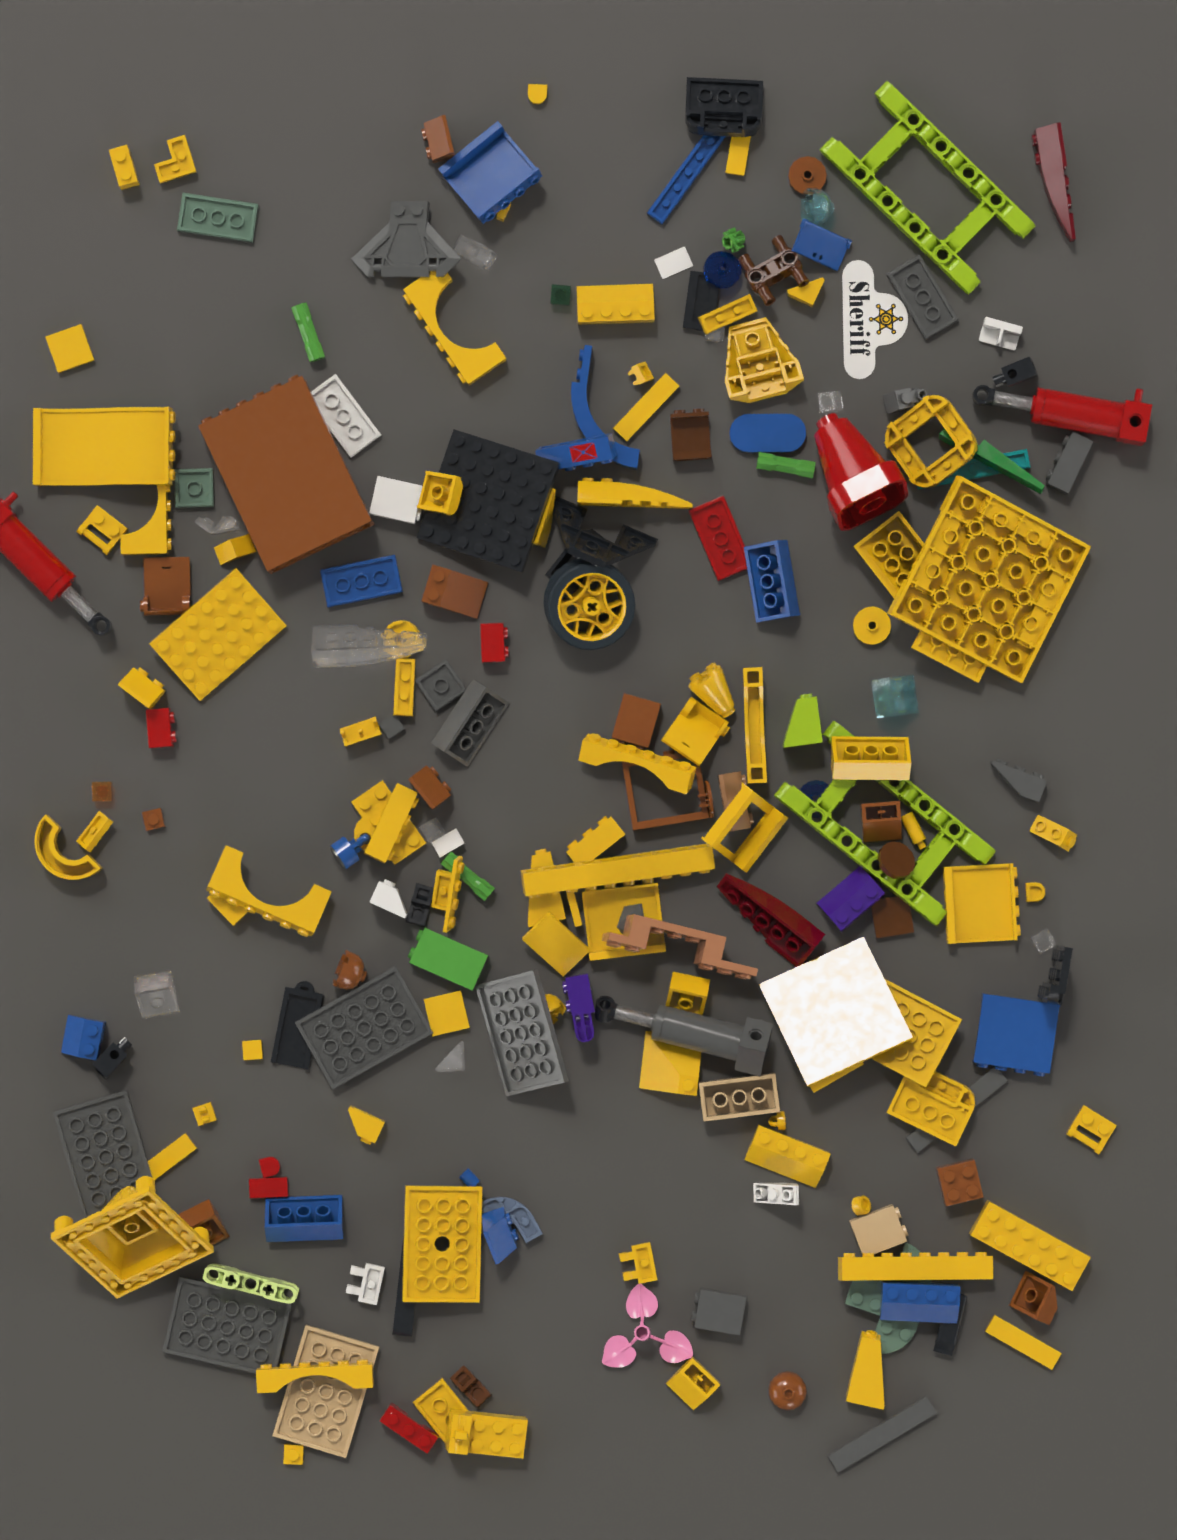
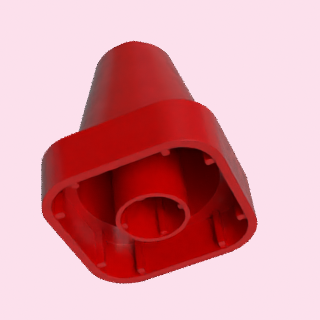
(856, 474)

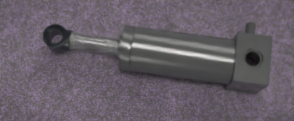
(697, 1032)

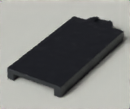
(289, 1043)

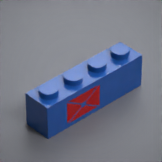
(580, 451)

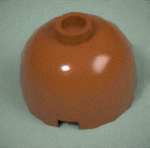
(349, 971)
(787, 1390)

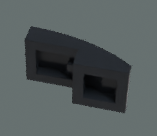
(420, 905)

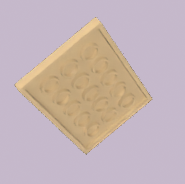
(320, 1408)

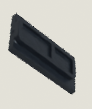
(700, 300)

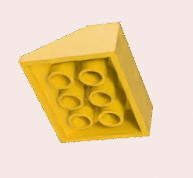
(891, 551)

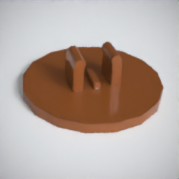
(709, 800)

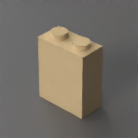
(879, 1230)

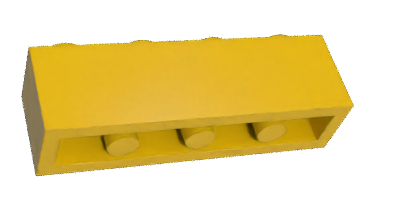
(391, 822)

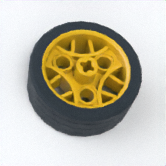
(612, 627)

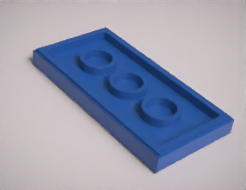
(361, 581)

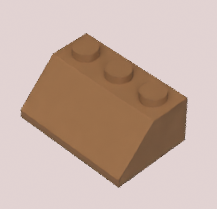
(729, 786)

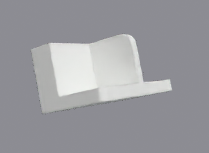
(1000, 333)

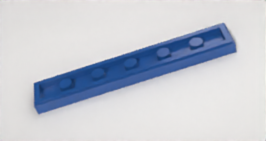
(684, 177)

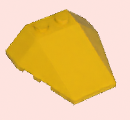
(759, 363)

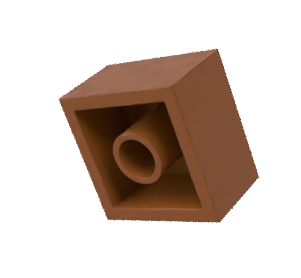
(959, 1182)

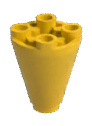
(713, 689)

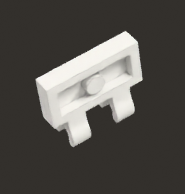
(370, 1285)

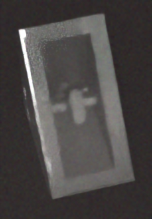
(454, 1060)

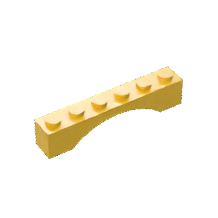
(754, 725)
(674, 774)
(356, 1375)

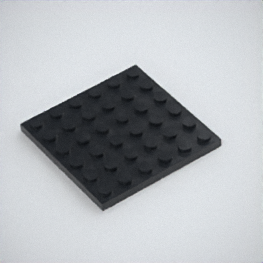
(498, 504)

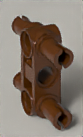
(773, 270)

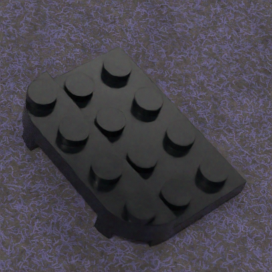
(723, 106)
(1054, 991)

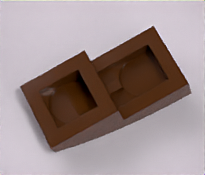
(471, 1386)

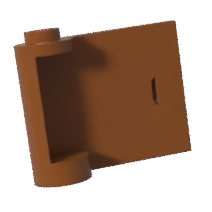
(166, 589)

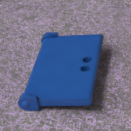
(817, 241)

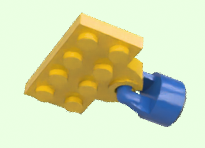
(370, 808)

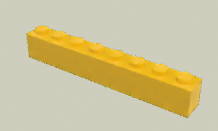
(915, 1267)

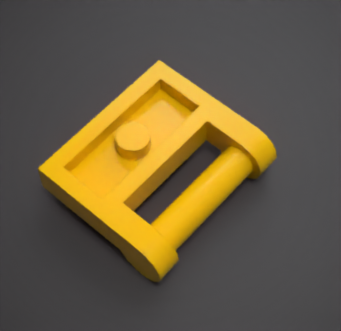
(104, 523)
(1094, 1123)

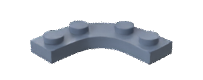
(519, 1213)

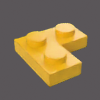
(181, 161)

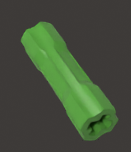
(308, 333)
(787, 465)
(477, 884)

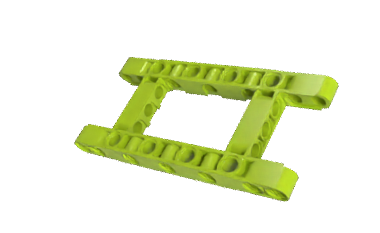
(953, 161)
(909, 795)

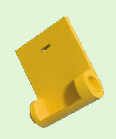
(695, 731)

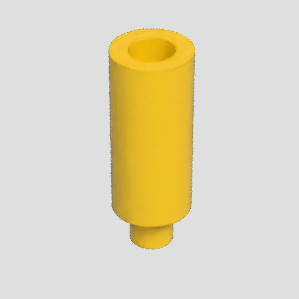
(914, 829)

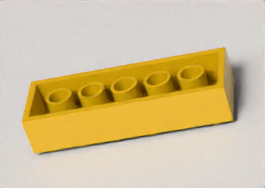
(1029, 1245)

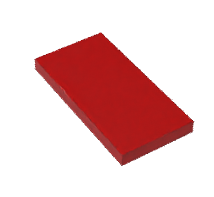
(719, 537)

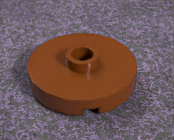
(803, 165)

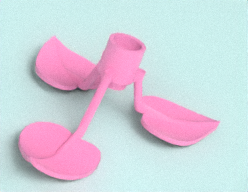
(643, 1303)

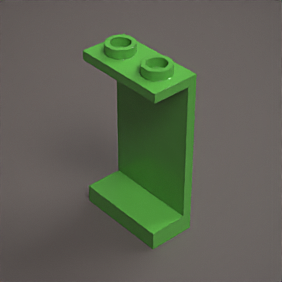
(447, 958)

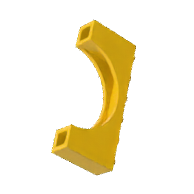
(470, 362)
(152, 537)
(228, 884)

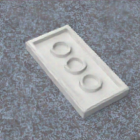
(344, 416)

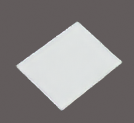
(448, 842)

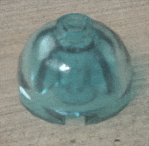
(816, 206)

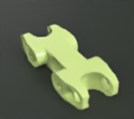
(262, 1282)

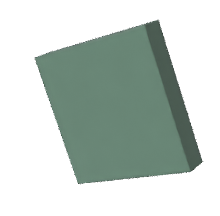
(194, 488)

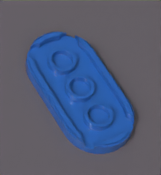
(767, 433)

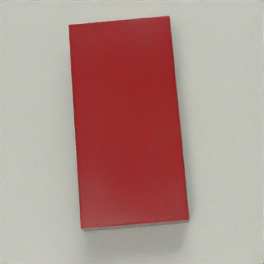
(268, 1187)

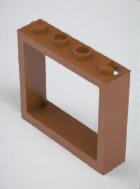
(666, 820)

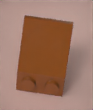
(454, 591)

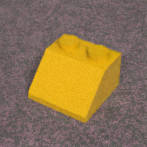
(142, 688)
(688, 992)

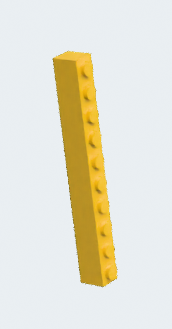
(617, 869)

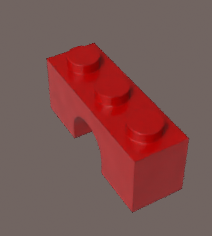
(402, 1424)

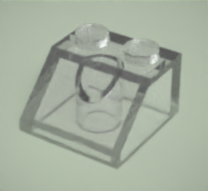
(156, 994)

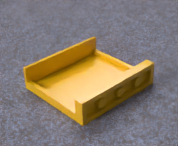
(981, 903)
(603, 913)

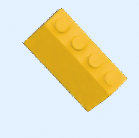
(615, 304)
(870, 758)
(787, 1156)

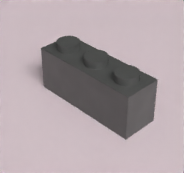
(1068, 462)

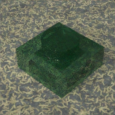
(560, 295)

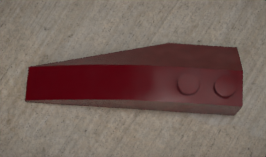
(780, 924)

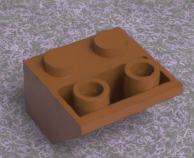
(881, 821)

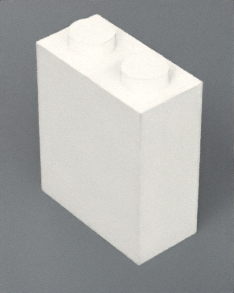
(396, 500)

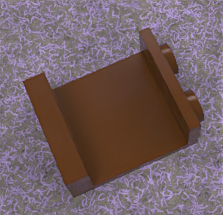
(690, 435)

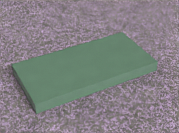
(217, 217)

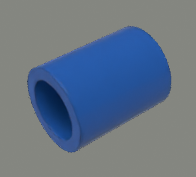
(469, 1178)

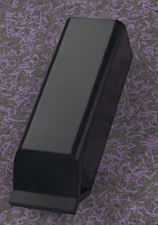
(948, 1332)

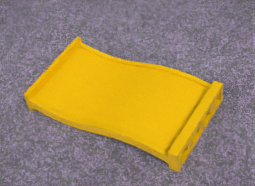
(103, 446)

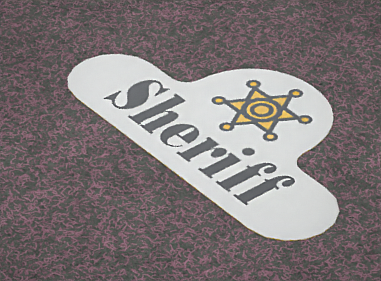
(868, 319)

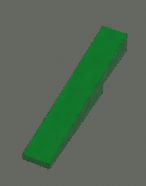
(998, 461)

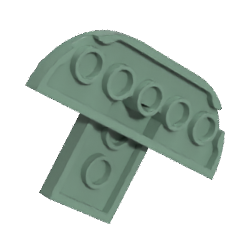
(867, 1297)

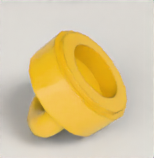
(781, 1120)
(861, 1205)

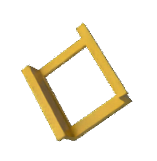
(759, 836)

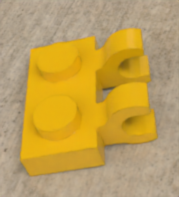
(643, 1262)

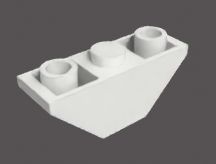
(776, 1193)

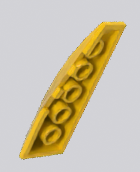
(625, 495)

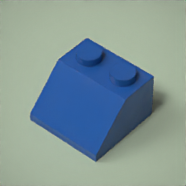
(83, 1037)
(499, 1233)

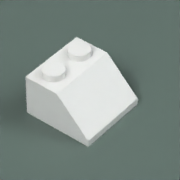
(389, 898)

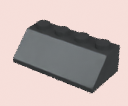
(470, 722)

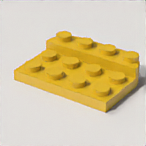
(938, 1109)

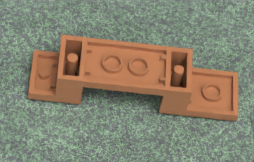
(708, 951)

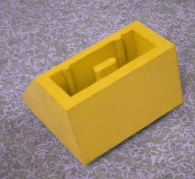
(693, 1383)

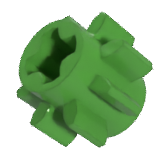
(733, 239)

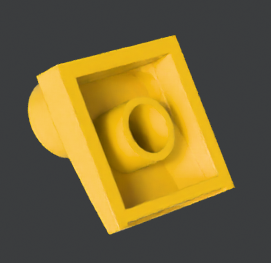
(440, 493)

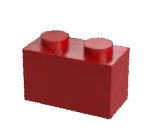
(492, 642)
(160, 727)

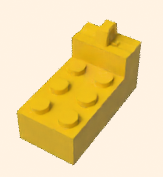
(486, 1433)

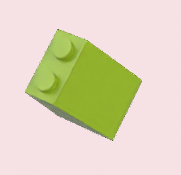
(804, 723)

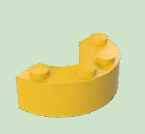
(53, 860)

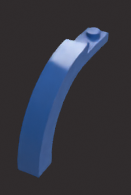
(626, 456)

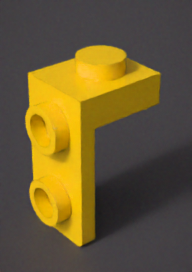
(1053, 832)

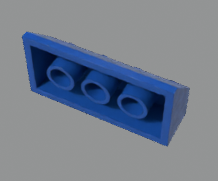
(771, 581)
(304, 1218)
(919, 1302)

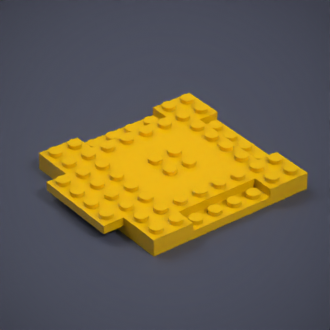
(987, 584)

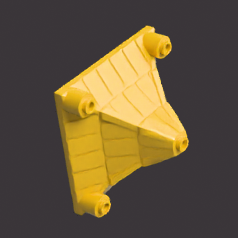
(132, 1240)

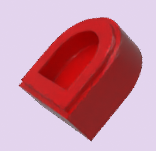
(269, 1166)

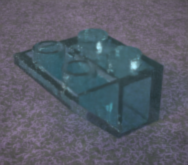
(895, 696)

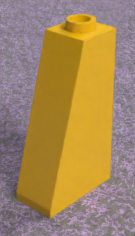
(542, 905)
(867, 1375)

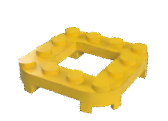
(913, 419)

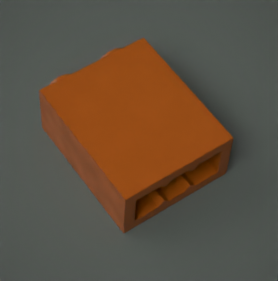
(635, 721)

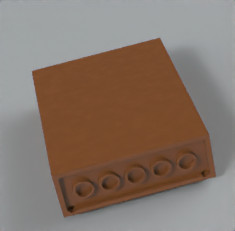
(285, 474)

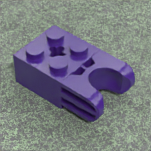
(580, 1005)

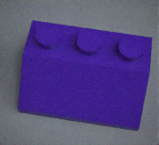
(851, 898)

